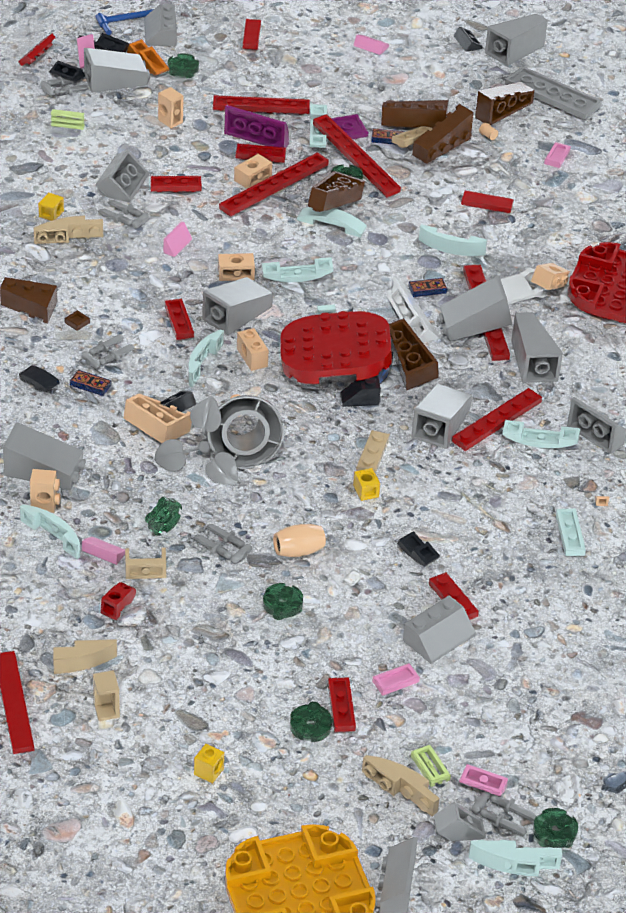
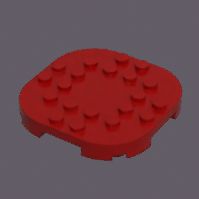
(600, 281)
(336, 346)

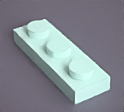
(570, 532)

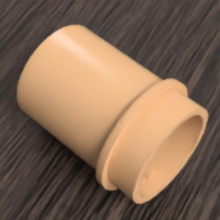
(488, 131)

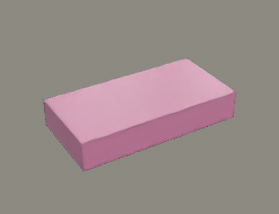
(557, 155)
(396, 679)

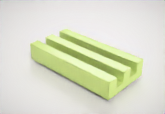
(68, 121)
(436, 778)

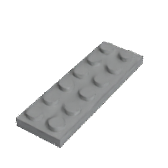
(556, 93)

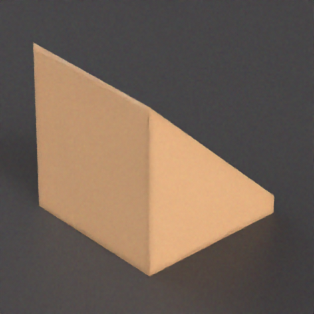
(601, 500)

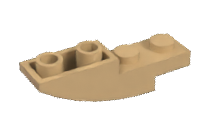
(69, 227)
(399, 778)

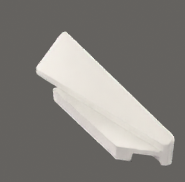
(407, 308)

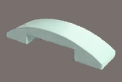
(317, 139)
(352, 225)
(450, 244)
(297, 273)
(209, 344)
(540, 438)
(37, 517)

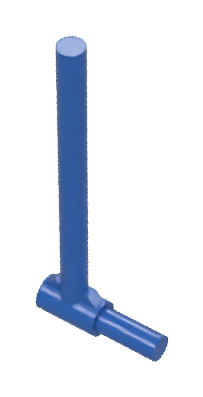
(104, 20)

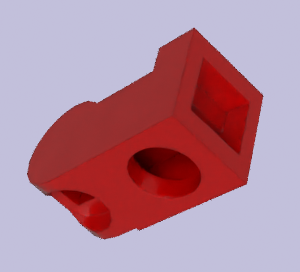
(116, 600)

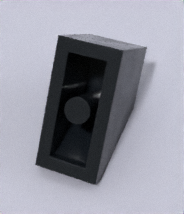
(361, 393)

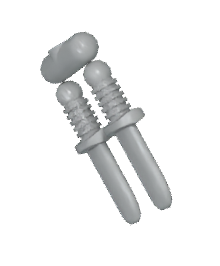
(46, 86)
(142, 217)
(103, 346)
(227, 537)
(499, 819)

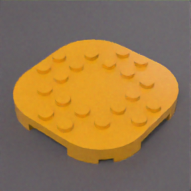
(298, 874)

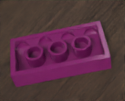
(255, 128)

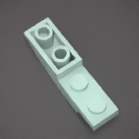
(505, 857)

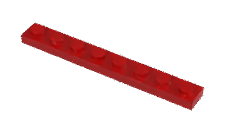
(357, 155)
(273, 184)
(495, 338)

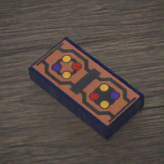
(384, 136)
(427, 287)
(90, 382)

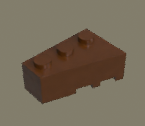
(30, 297)

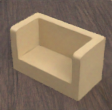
(145, 567)
(106, 695)

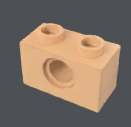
(170, 107)
(252, 171)
(236, 266)
(550, 276)
(252, 349)
(44, 489)

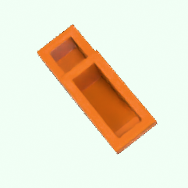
(150, 56)

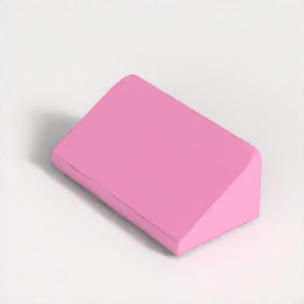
(84, 42)
(370, 44)
(176, 240)
(103, 550)
(484, 780)

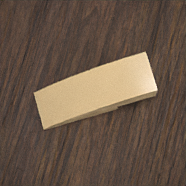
(84, 655)

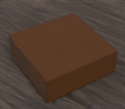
(77, 320)

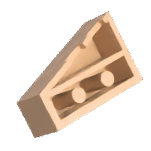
(155, 419)

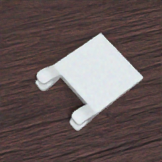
(518, 289)

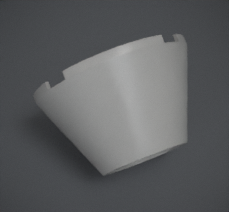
(258, 444)

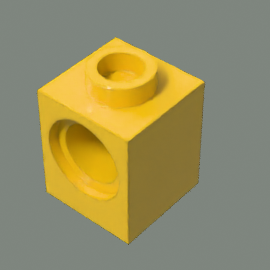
(51, 206)
(366, 484)
(209, 763)

